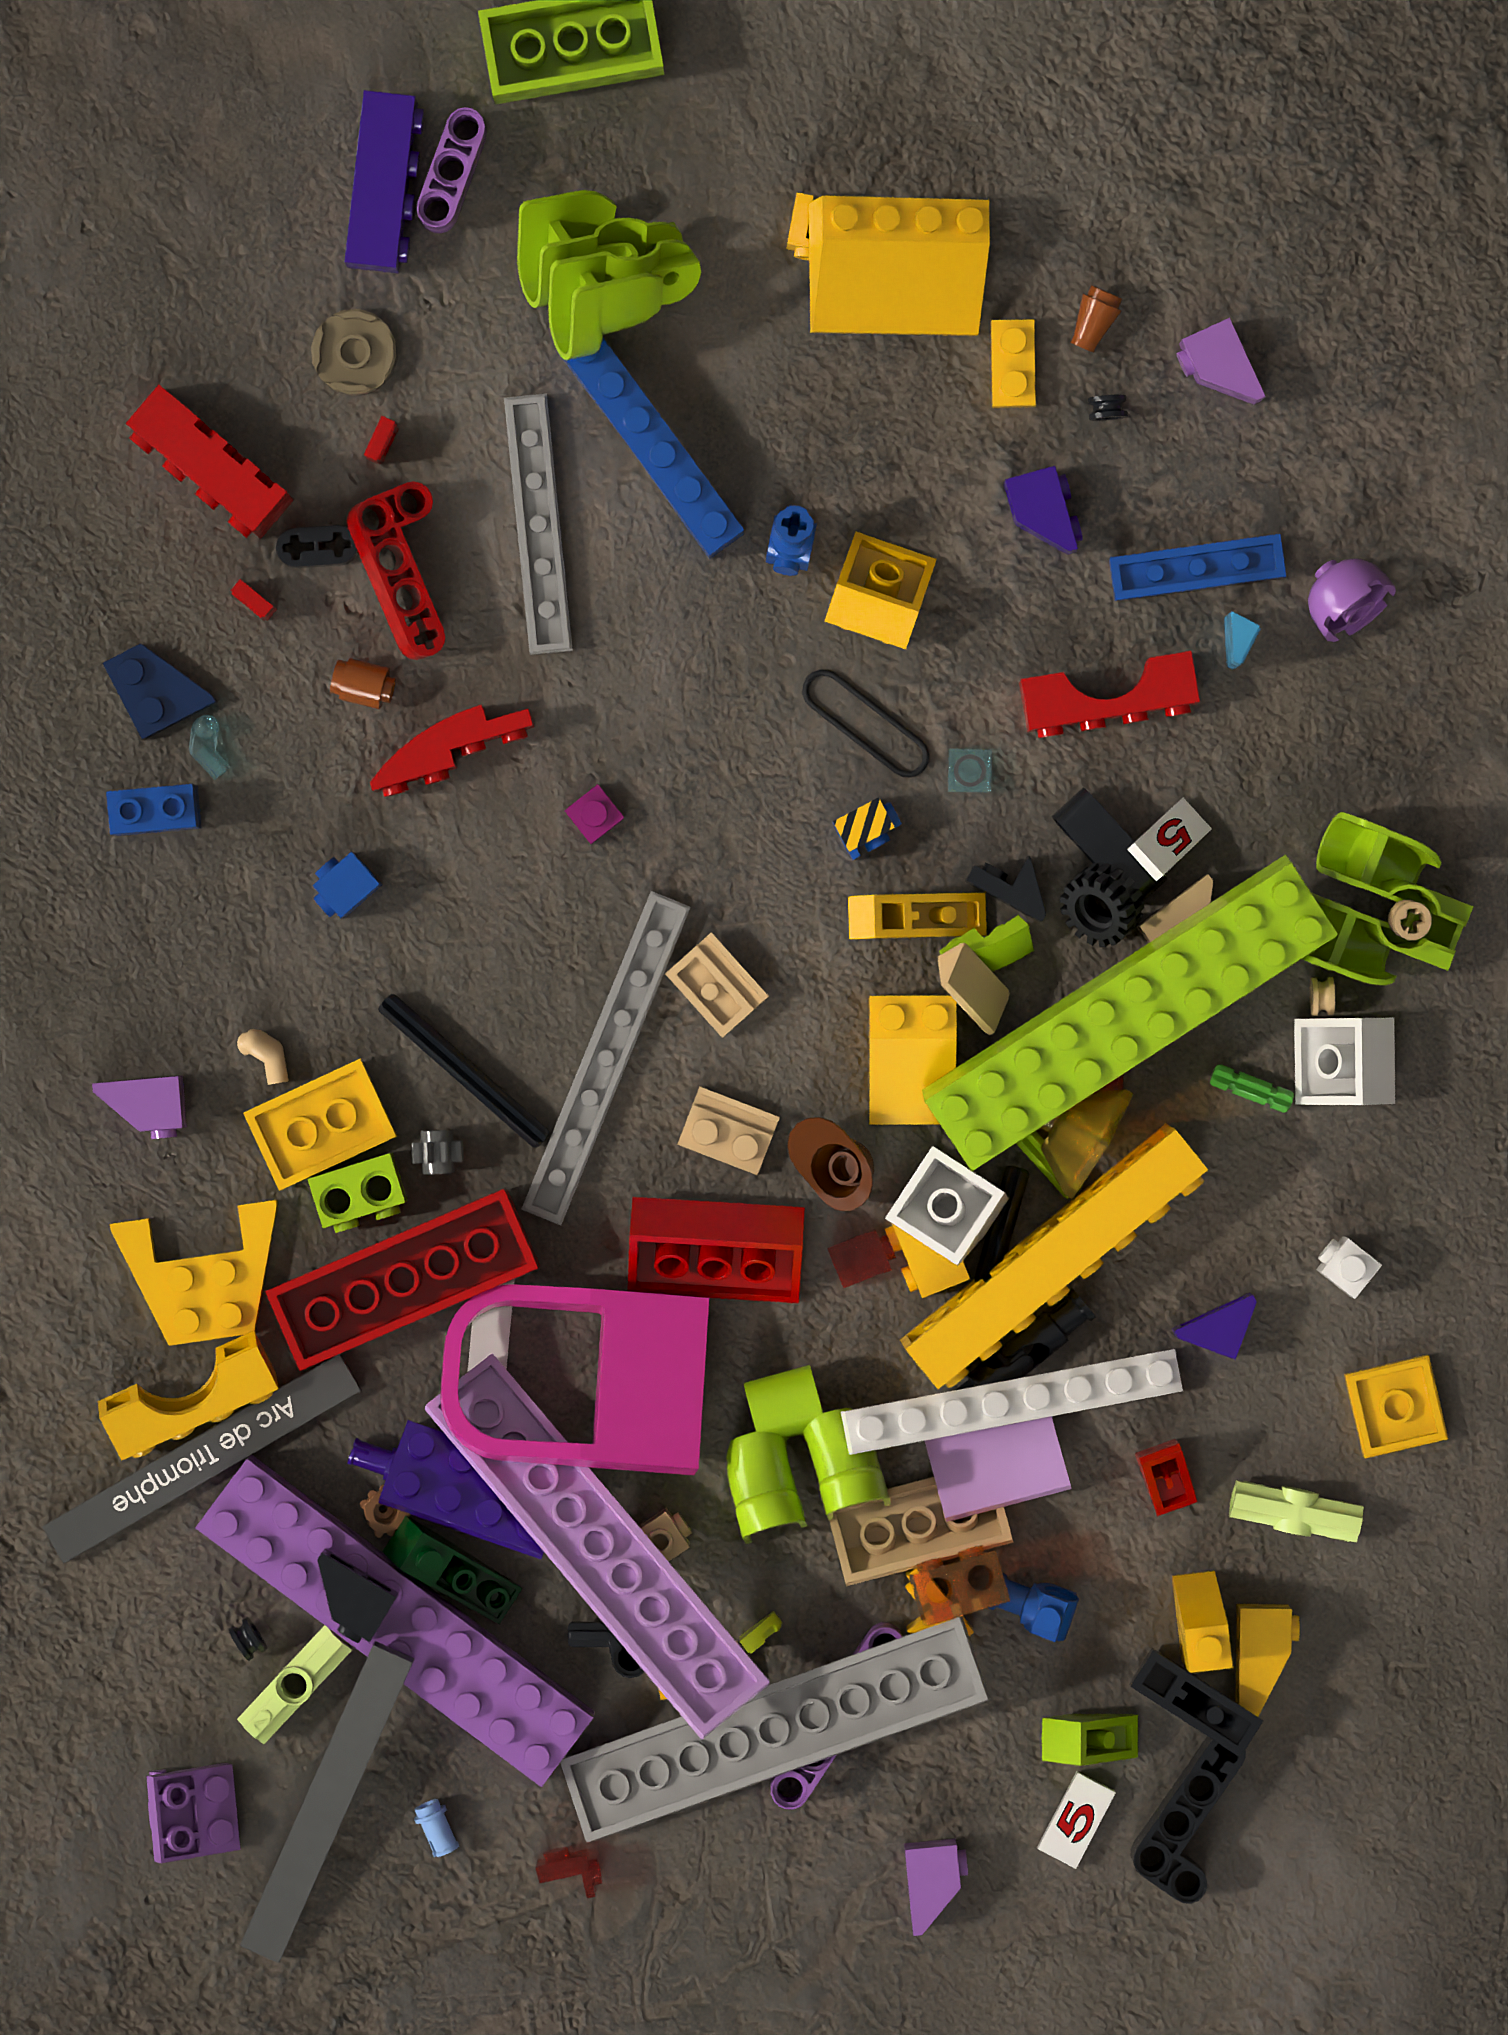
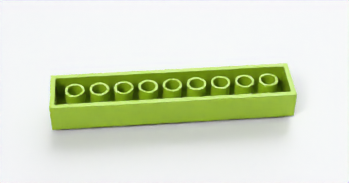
(1128, 1013)

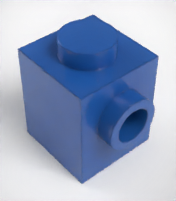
(344, 885)

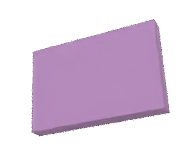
(997, 1467)

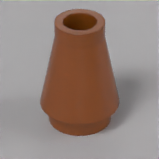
(1095, 317)

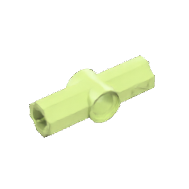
(1296, 1511)
(277, 1704)

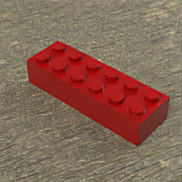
(402, 1279)

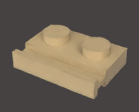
(716, 985)
(728, 1130)

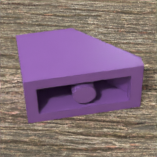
(1220, 362)
(147, 1103)
(932, 1879)

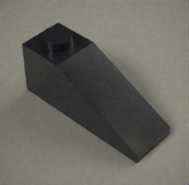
(1195, 1702)

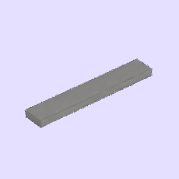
(538, 524)

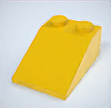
(908, 1050)

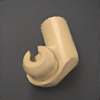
(268, 1051)

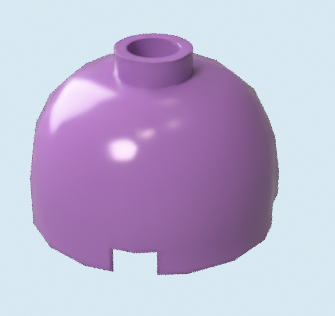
(1347, 596)

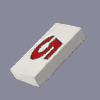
(1169, 839)
(1076, 1819)

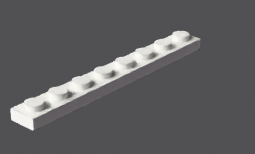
(1011, 1401)

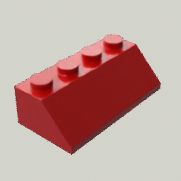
(715, 1249)

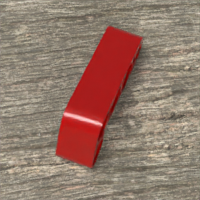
(404, 574)

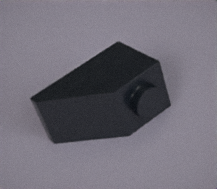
(354, 1597)

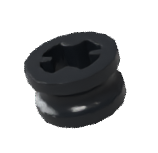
(1107, 407)
(247, 1638)

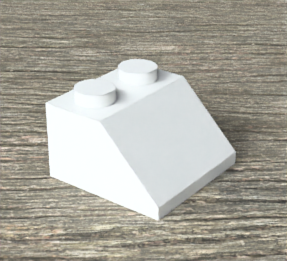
(1344, 1061)
(947, 1206)

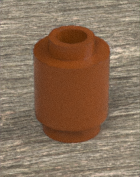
(362, 683)

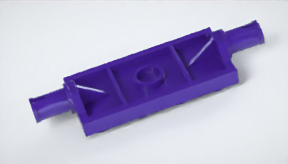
(440, 1485)

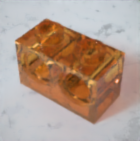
(961, 1596)

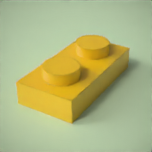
(1013, 363)

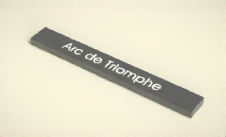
(201, 1458)

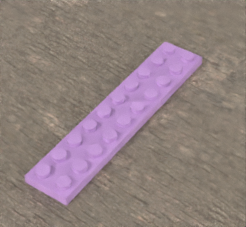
(606, 1557)

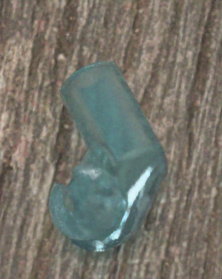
(203, 746)

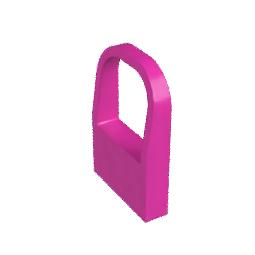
(645, 1379)

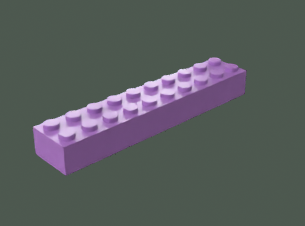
(456, 1660)

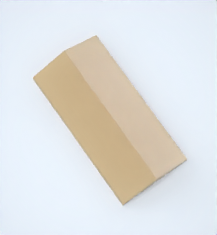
(912, 1529)

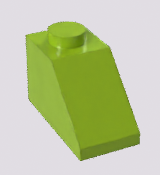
(1089, 1738)

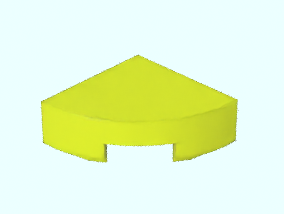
(756, 1635)

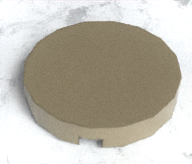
(354, 352)

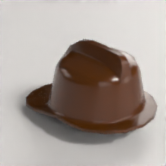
(832, 1163)

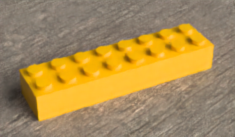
(1054, 1256)

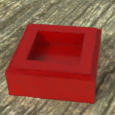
(381, 440)
(253, 600)

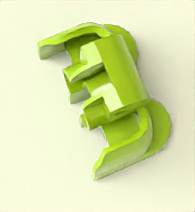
(598, 268)
(1390, 867)
(759, 1461)

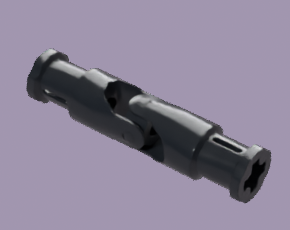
(1047, 1334)

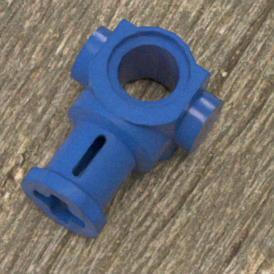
(791, 541)
(1042, 1608)

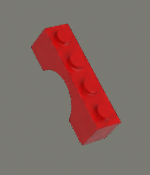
(1054, 702)

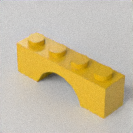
(142, 1420)

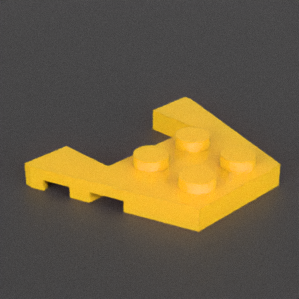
(207, 1293)

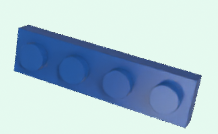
(1197, 567)

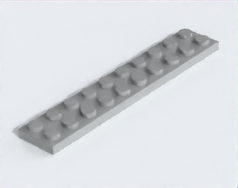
(777, 1730)

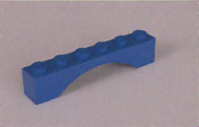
(657, 449)

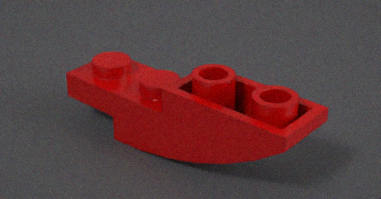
(431, 751)

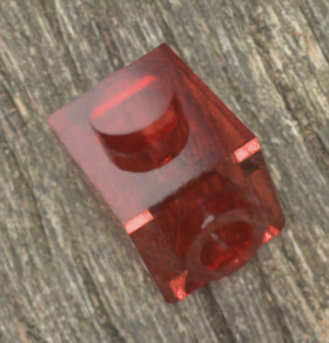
(861, 1257)
(561, 1864)

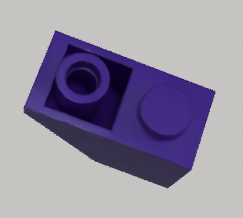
(1041, 509)

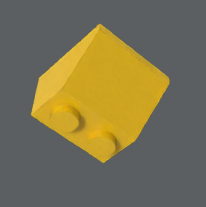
(880, 590)

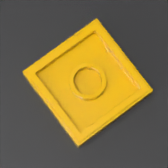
(1396, 1406)

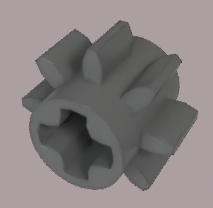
(437, 1152)

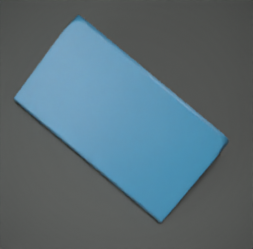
(1239, 638)

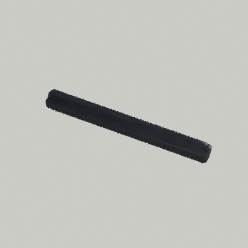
(463, 1070)

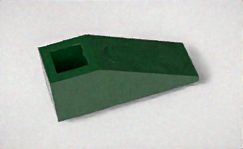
(451, 1570)

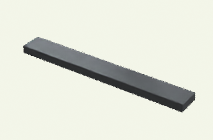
(327, 1801)

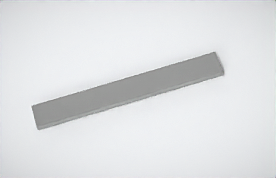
(606, 1058)

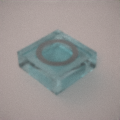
(969, 770)

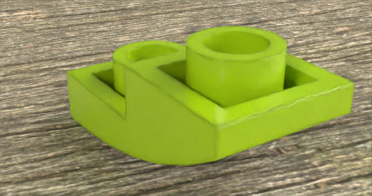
(999, 948)

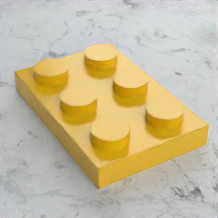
(320, 1124)

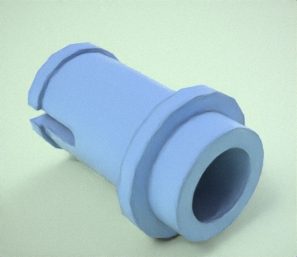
(436, 1827)

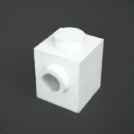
(1347, 1266)

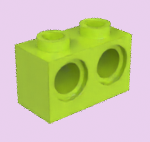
(355, 1181)

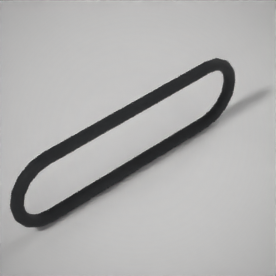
(805, 691)

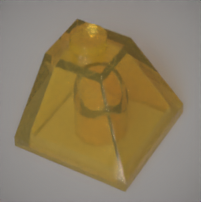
(1081, 1136)

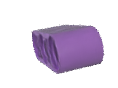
(451, 148)

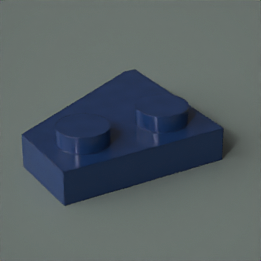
(154, 690)

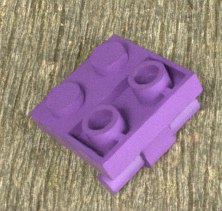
(192, 1812)

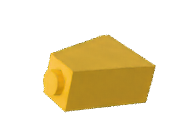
(1201, 1622)

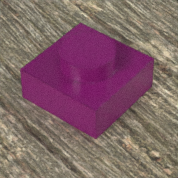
(594, 814)

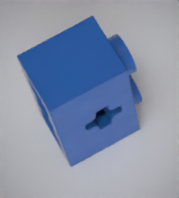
(153, 810)

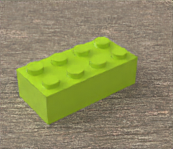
(568, 46)

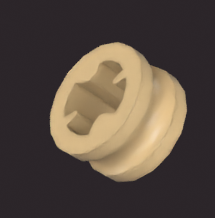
(1399, 912)
(1322, 996)

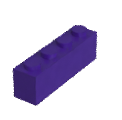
(382, 182)

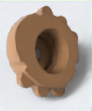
(381, 1521)

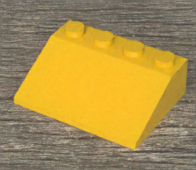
(897, 265)

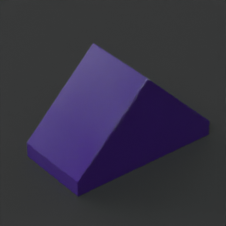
(1220, 1328)

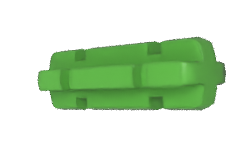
(1252, 1088)

